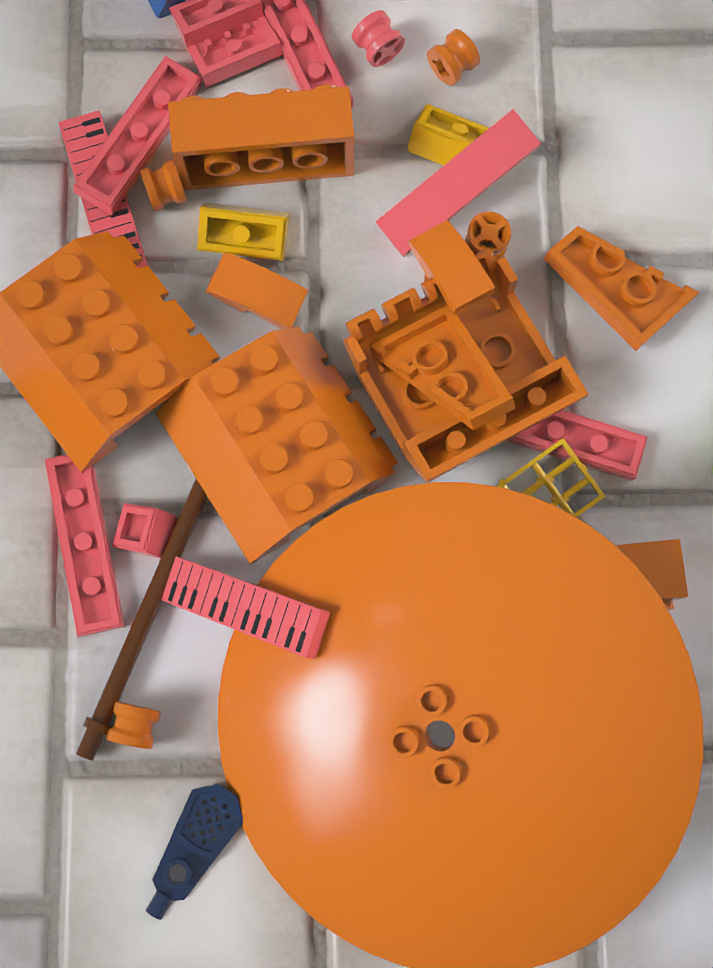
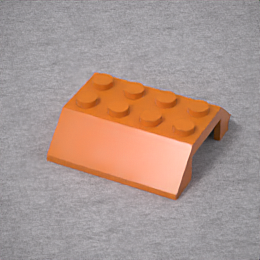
(509, 340)
(96, 343)
(274, 439)

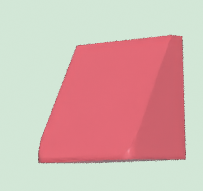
(144, 530)

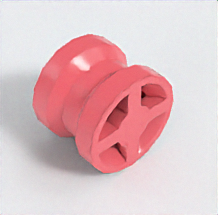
(378, 38)

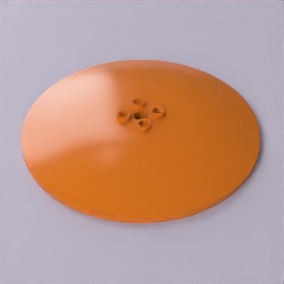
(563, 710)

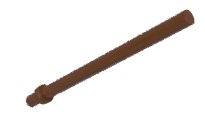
(98, 724)

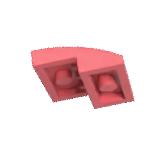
(225, 36)

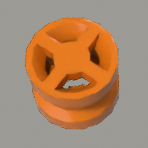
(453, 57)
(163, 185)
(489, 228)
(133, 725)

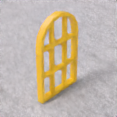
(547, 479)

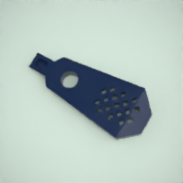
(190, 850)

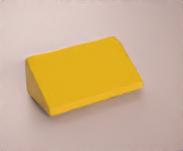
(442, 135)
(242, 231)

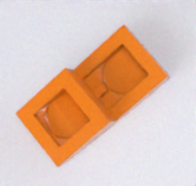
(452, 266)
(256, 290)

